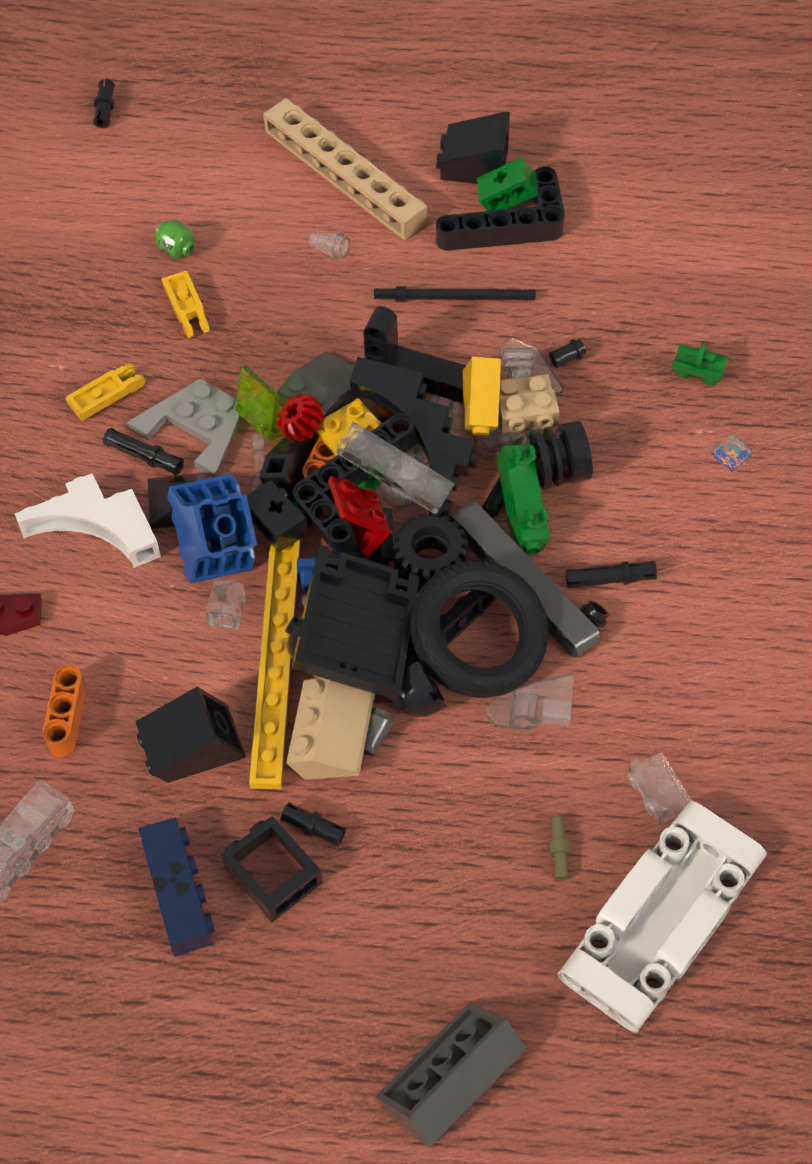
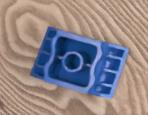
(212, 527)

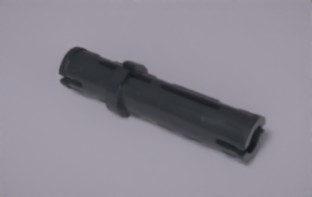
(153, 455)
(611, 574)

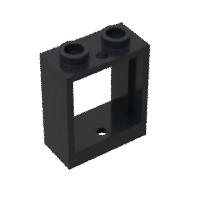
(288, 893)

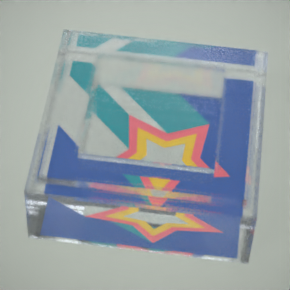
(732, 452)

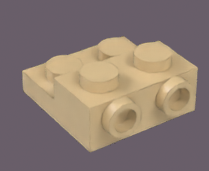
(527, 404)

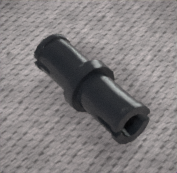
(103, 103)
(313, 824)

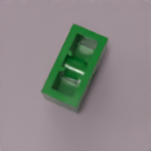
(507, 185)

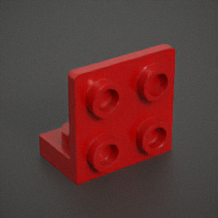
(363, 511)

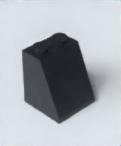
(474, 148)
(189, 736)

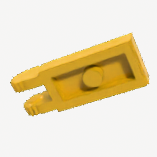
(185, 302)
(105, 391)

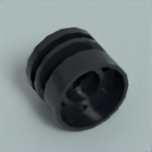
(563, 454)

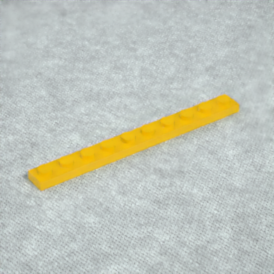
(274, 670)

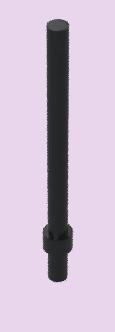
(402, 294)

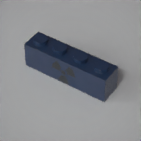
(175, 887)

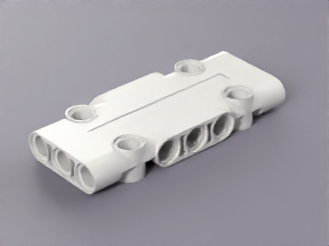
(662, 915)

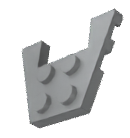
(200, 412)

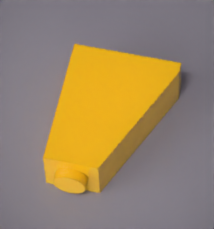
(481, 395)

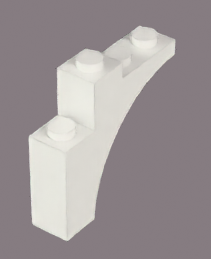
(86, 511)

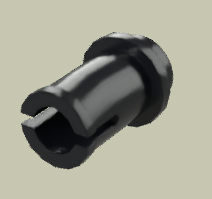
(567, 353)

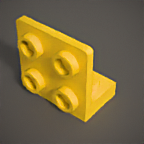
(338, 423)

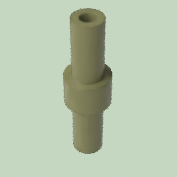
(559, 848)

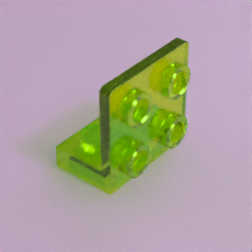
(258, 404)

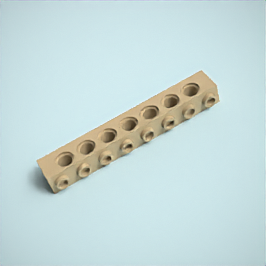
(346, 169)

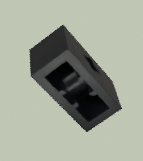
(277, 516)

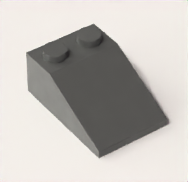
(323, 378)

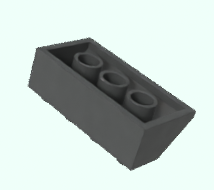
(451, 1072)

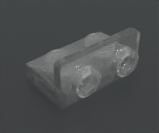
(659, 786)

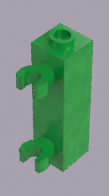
(523, 498)

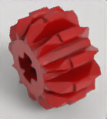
(300, 417)

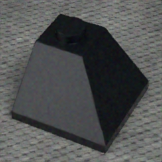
(159, 507)

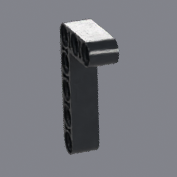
(508, 226)
(381, 345)
(323, 501)

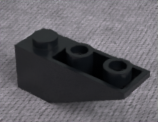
(286, 463)

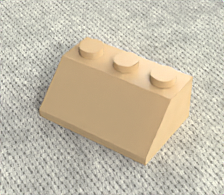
(329, 730)

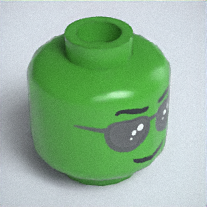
(174, 239)

